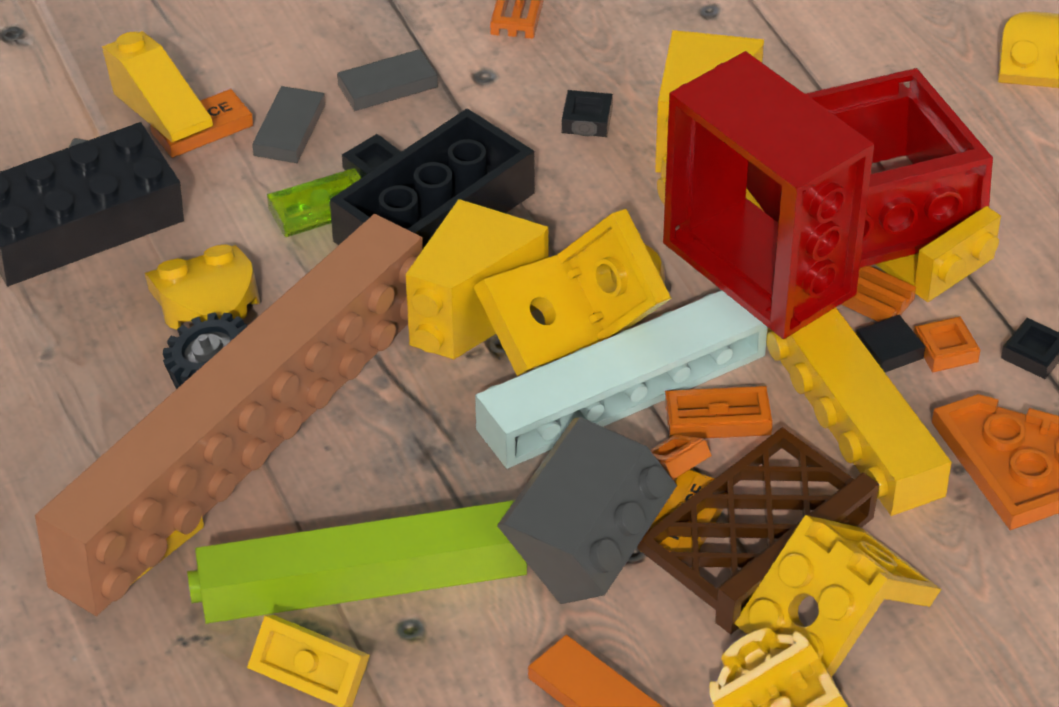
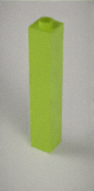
(353, 563)

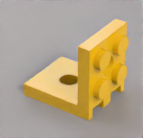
(574, 295)
(846, 576)

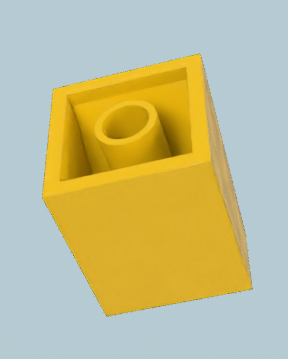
(688, 58)
(464, 250)

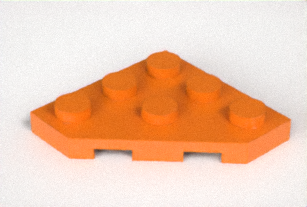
(1006, 455)

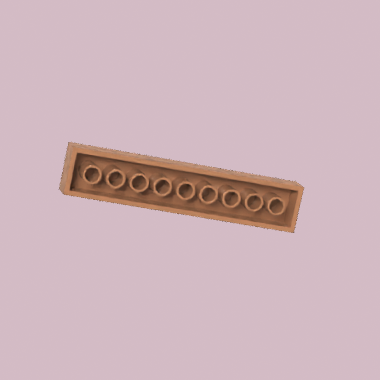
(226, 418)

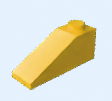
(153, 86)

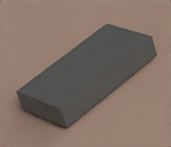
(387, 80)
(288, 124)

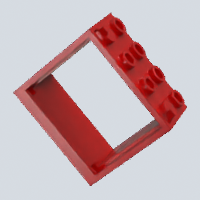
(914, 201)
(772, 269)

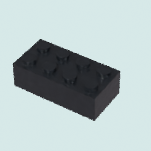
(422, 183)
(84, 202)

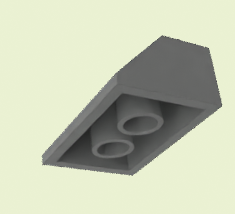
(586, 510)

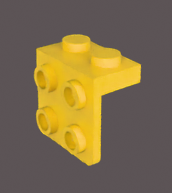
(949, 256)

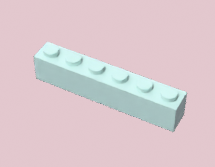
(618, 376)

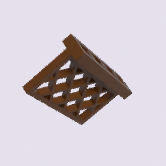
(850, 505)

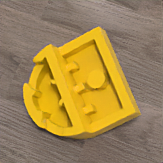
(1030, 50)
(204, 285)
(774, 673)

